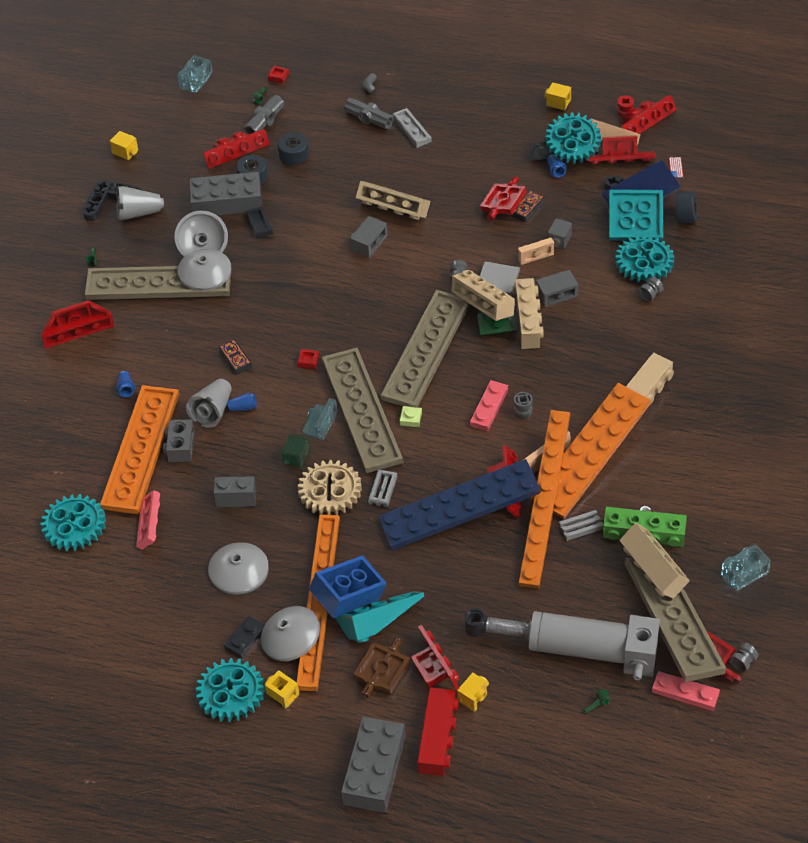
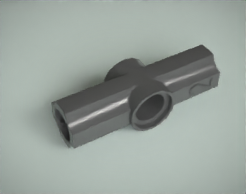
(369, 113)
(264, 115)

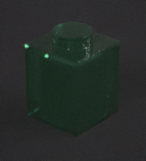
(295, 450)

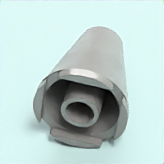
(136, 203)
(209, 403)

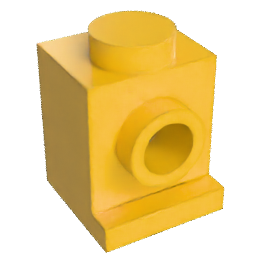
(282, 688)
(472, 691)

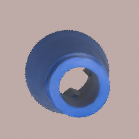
(556, 167)
(125, 385)
(243, 402)

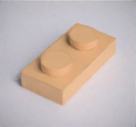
(536, 251)

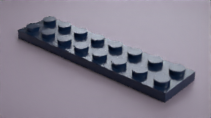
(459, 504)

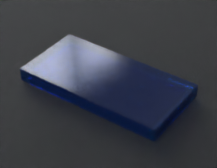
(652, 178)

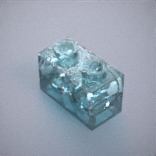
(195, 73)
(746, 569)

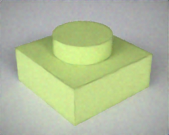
(410, 416)

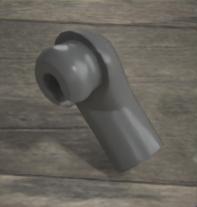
(367, 83)

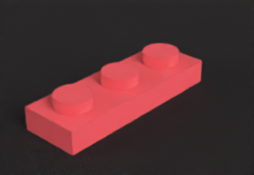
(489, 405)
(148, 520)
(686, 692)

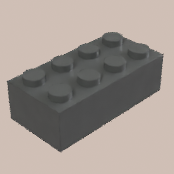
(226, 193)
(373, 764)

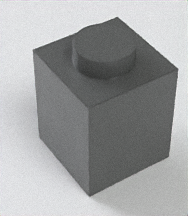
(560, 233)

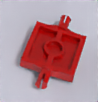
(503, 198)

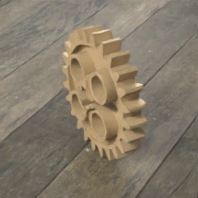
(314, 487)

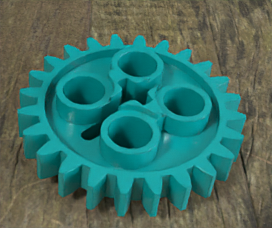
(573, 137)
(644, 258)
(73, 522)
(230, 690)

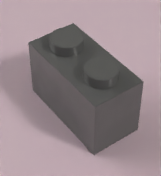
(368, 236)
(557, 288)
(235, 491)

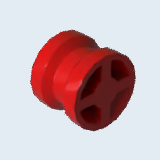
(624, 104)

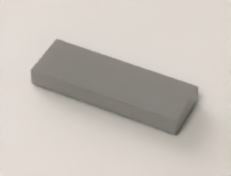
(411, 127)

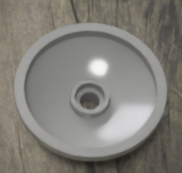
(199, 225)
(204, 269)
(241, 575)
(290, 633)

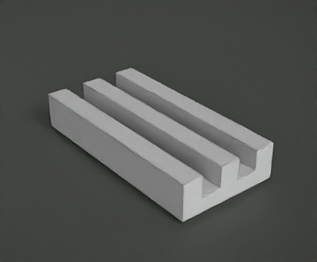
(372, 499)
(579, 522)

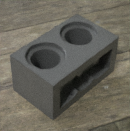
(179, 441)

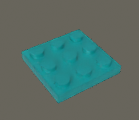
(635, 214)

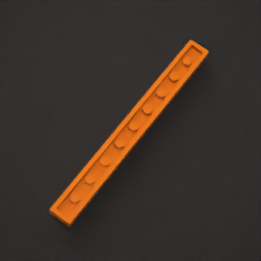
(544, 502)
(324, 558)

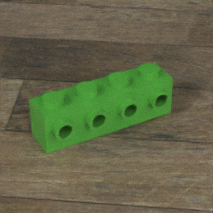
(665, 527)

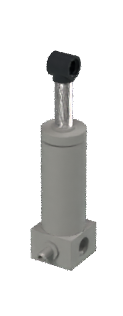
(580, 637)

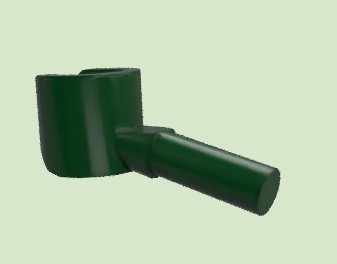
(258, 95)
(92, 257)
(603, 699)

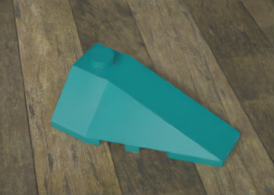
(368, 621)

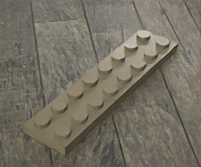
(142, 283)
(425, 350)
(362, 410)
(680, 629)

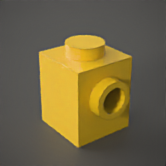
(558, 96)
(124, 145)

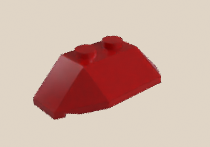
(75, 323)

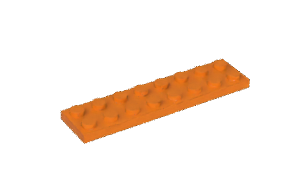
(596, 445)
(139, 450)

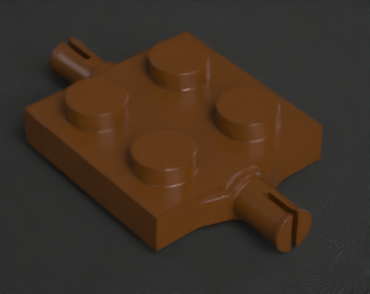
(381, 668)

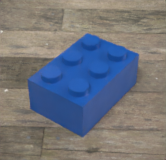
(347, 586)

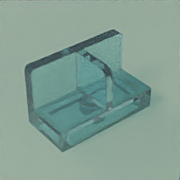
(320, 419)

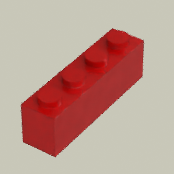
(437, 732)

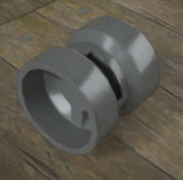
(457, 267)
(650, 289)
(523, 404)
(742, 659)

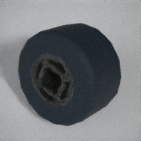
(293, 148)
(253, 163)
(686, 207)

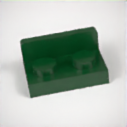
(489, 326)

